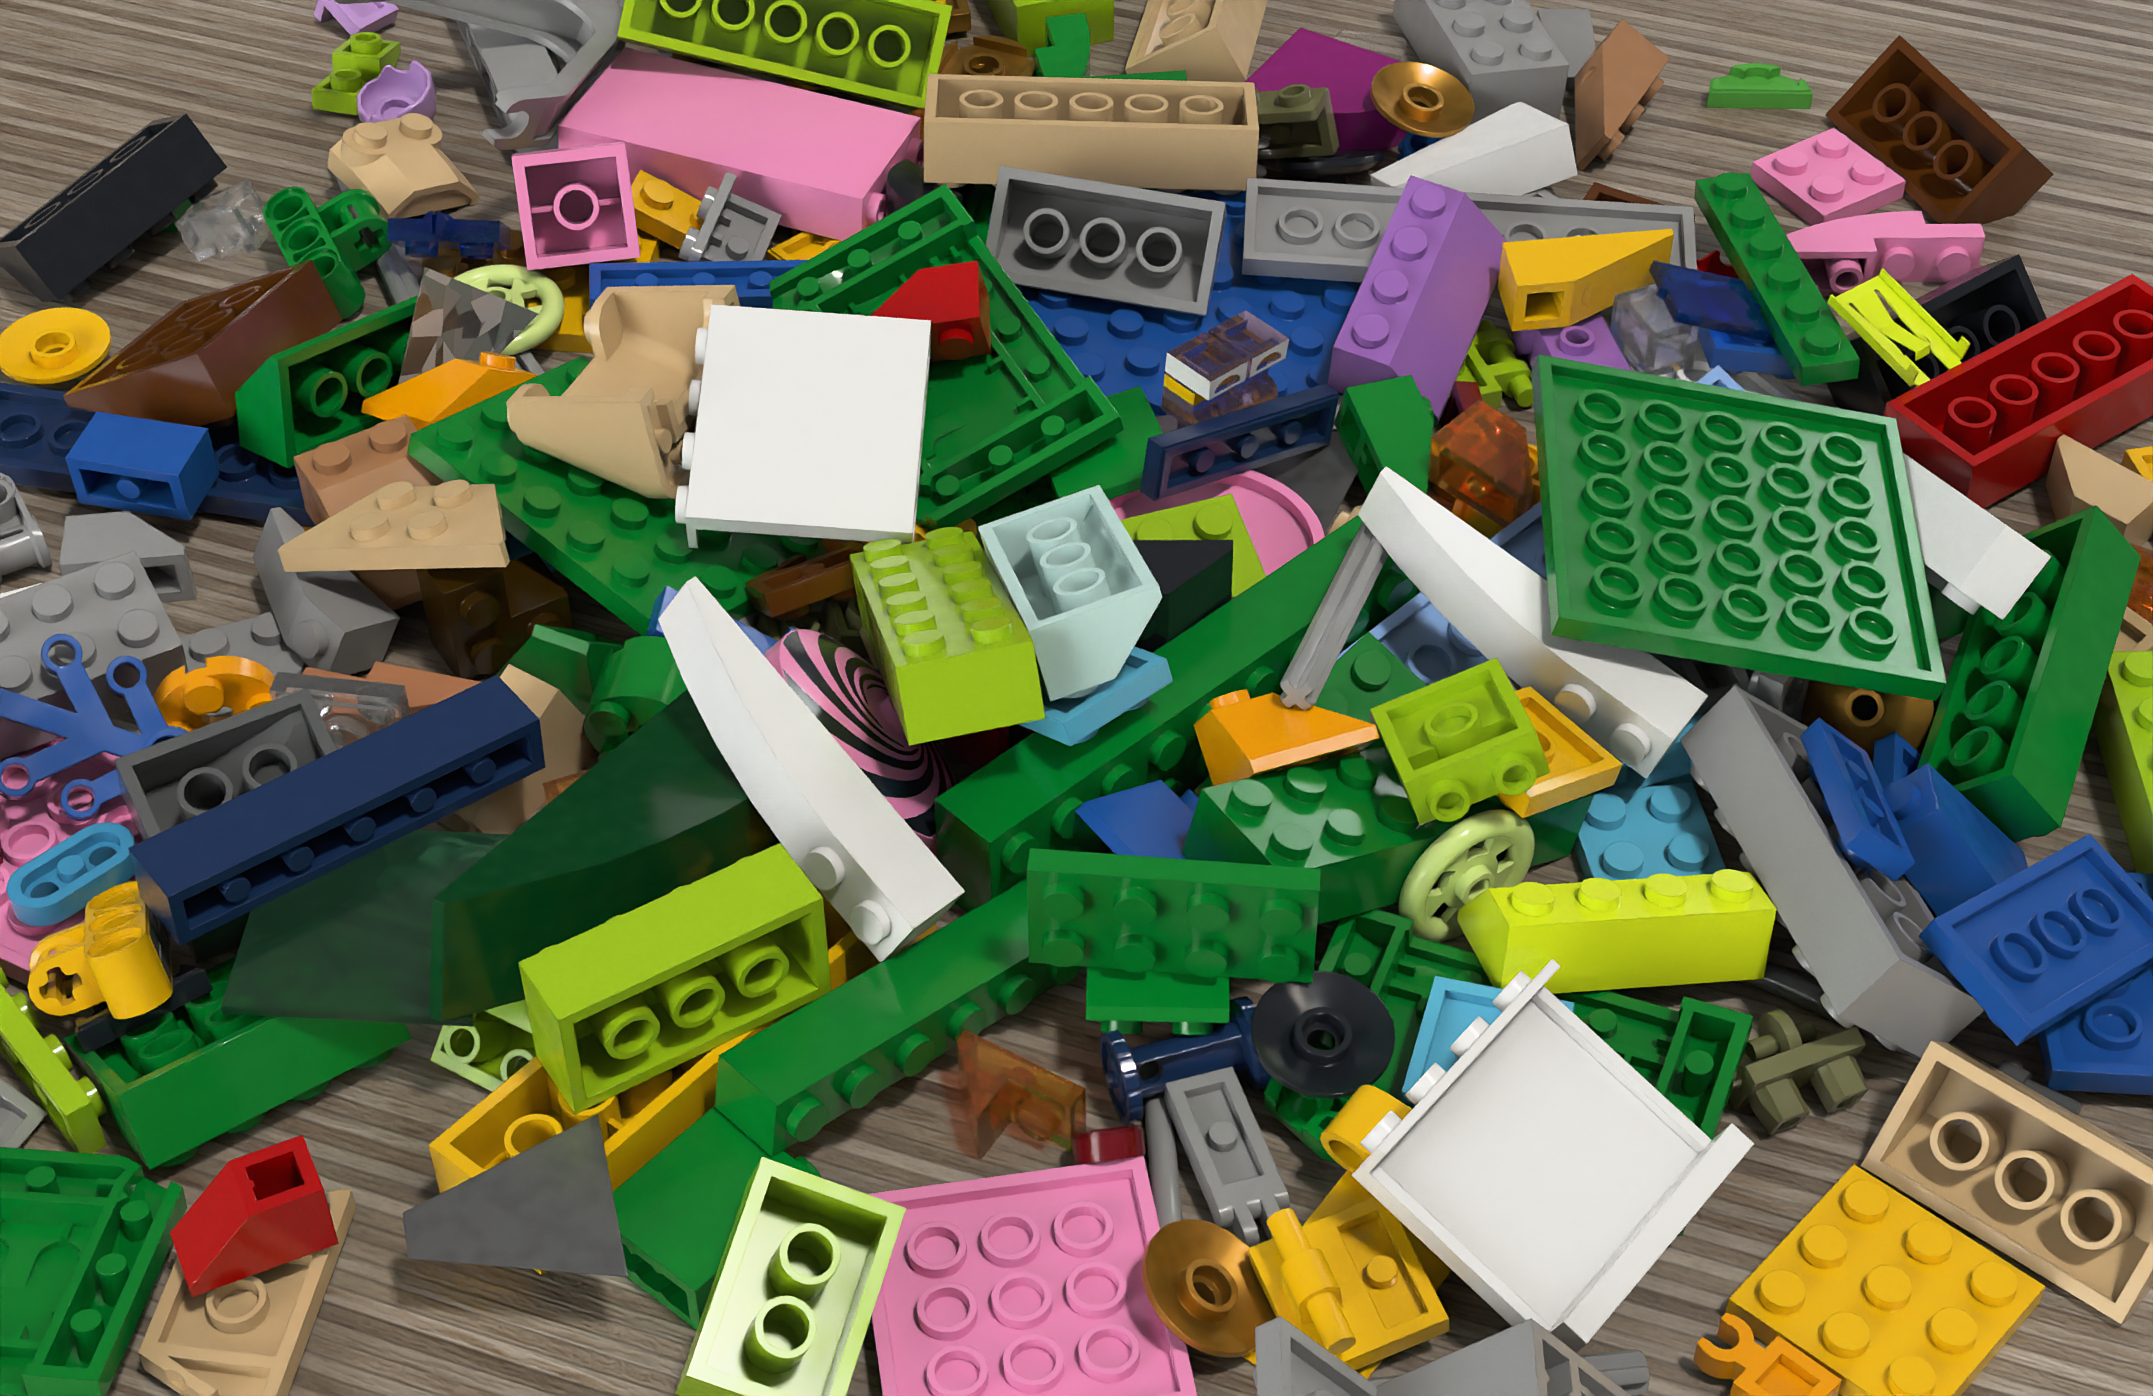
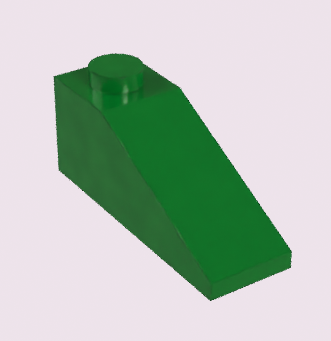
(1387, 427)

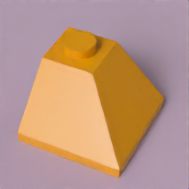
(447, 389)
(1265, 736)

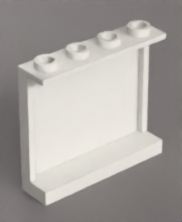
(806, 425)
(1544, 1165)

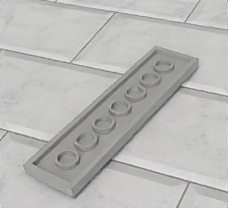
(1336, 228)

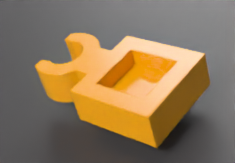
(1760, 1371)

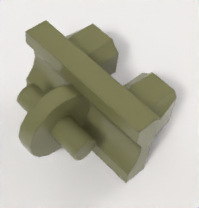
(1773, 1083)

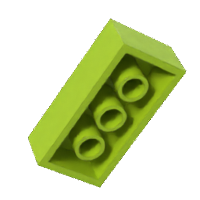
(677, 977)

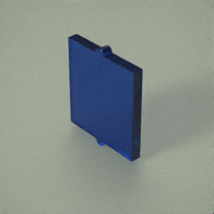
(1708, 300)

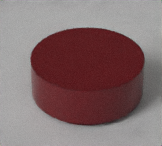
(1108, 1144)

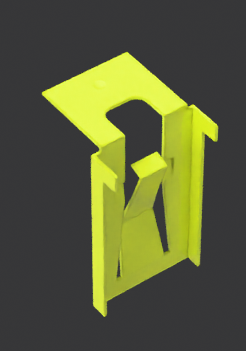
(1876, 326)

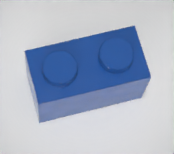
(143, 465)

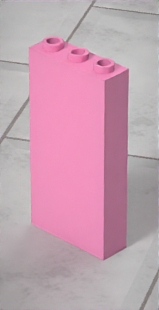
(790, 147)

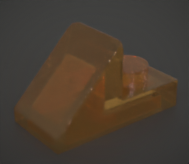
(1009, 1089)

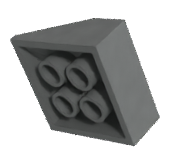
(216, 765)

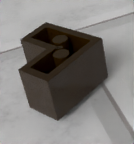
(490, 612)

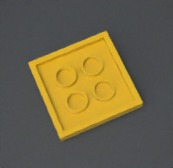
(1886, 1294)

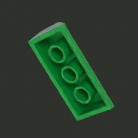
(319, 386)

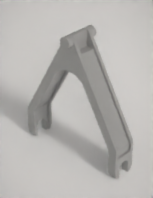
(573, 29)

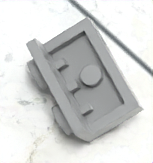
(731, 229)

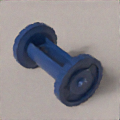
(1178, 1059)

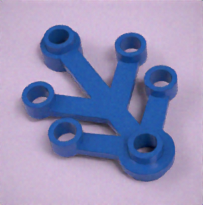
(86, 731)

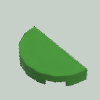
(1758, 87)

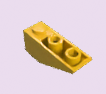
(1575, 277)

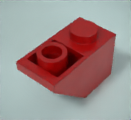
(954, 302)
(254, 1218)

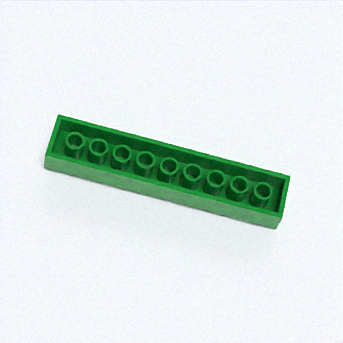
(1038, 784)

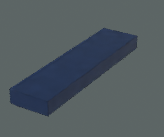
(1238, 441)

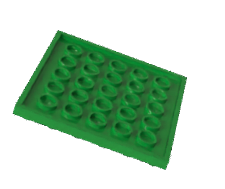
(1731, 529)

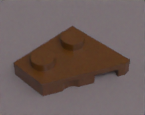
(798, 582)

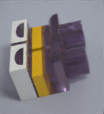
(1222, 370)

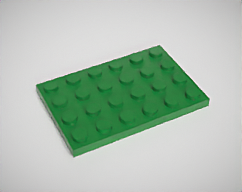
(589, 528)

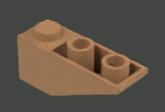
(1609, 89)

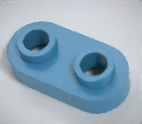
(71, 874)

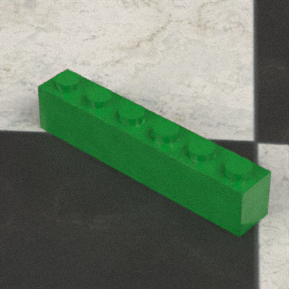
(883, 1025)

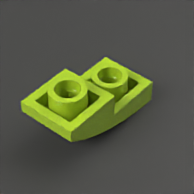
(354, 64)

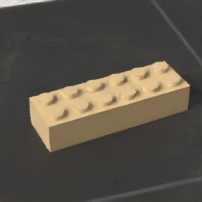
(1092, 129)

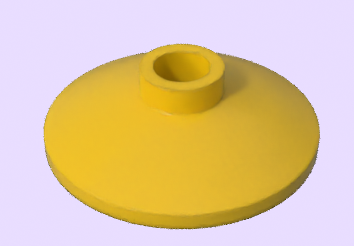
(53, 345)

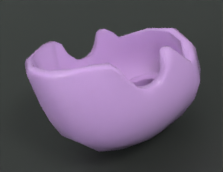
(397, 94)

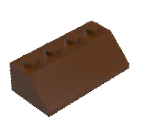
(1937, 140)

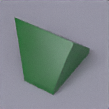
(565, 660)

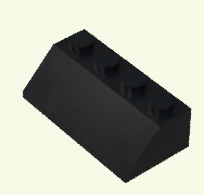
(110, 208)
(1979, 305)

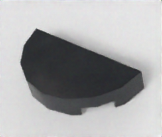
(103, 1028)

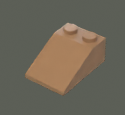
(354, 468)

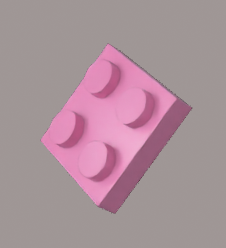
(1827, 178)

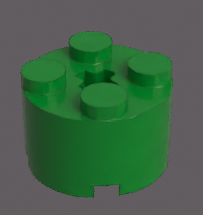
(631, 691)

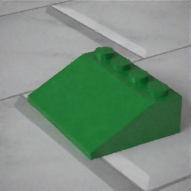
(220, 1072)

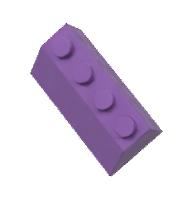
(1421, 295)

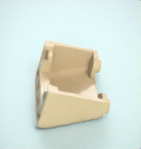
(632, 399)

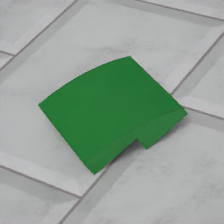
(1117, 461)

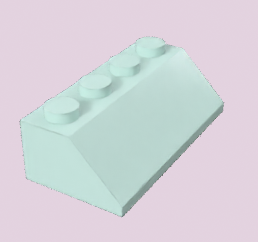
(1074, 587)

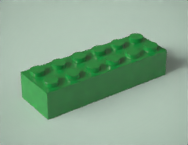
(2032, 682)
(1349, 823)

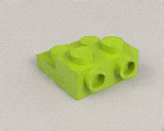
(1461, 742)

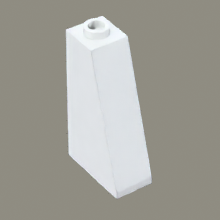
(1499, 154)

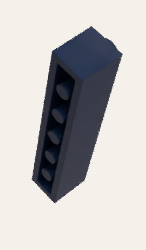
(336, 809)

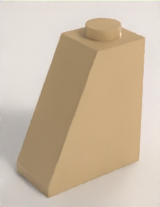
(565, 753)

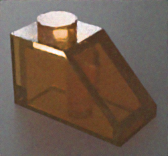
(1484, 463)

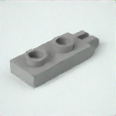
(1226, 1151)

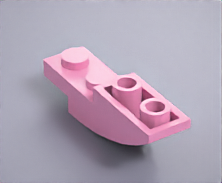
(1857, 248)

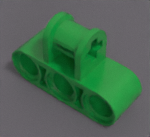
(330, 238)

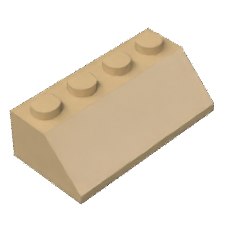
(1200, 36)
(2023, 1177)

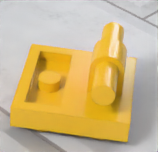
(1349, 1282)

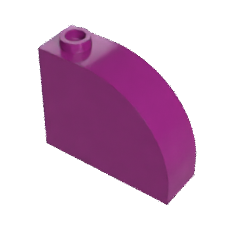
(1347, 73)

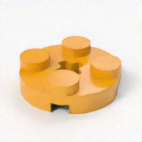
(224, 682)

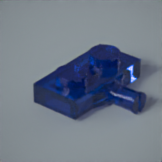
(440, 231)

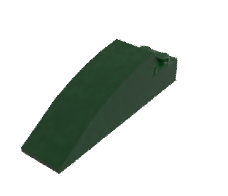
(612, 841)

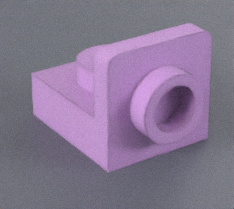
(357, 16)

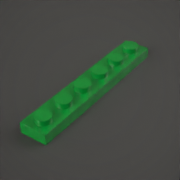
(1776, 280)

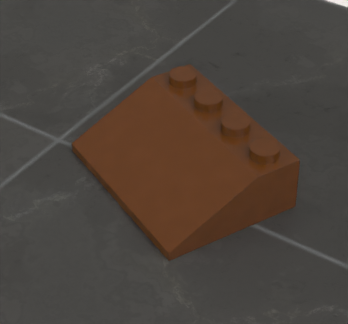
(208, 348)

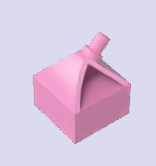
(575, 205)

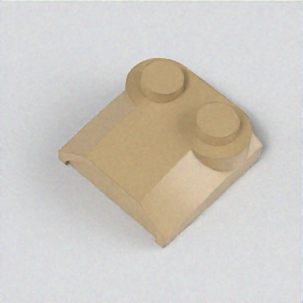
(401, 166)

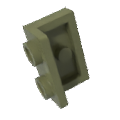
(1296, 122)

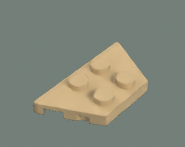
(406, 530)
(247, 1332)

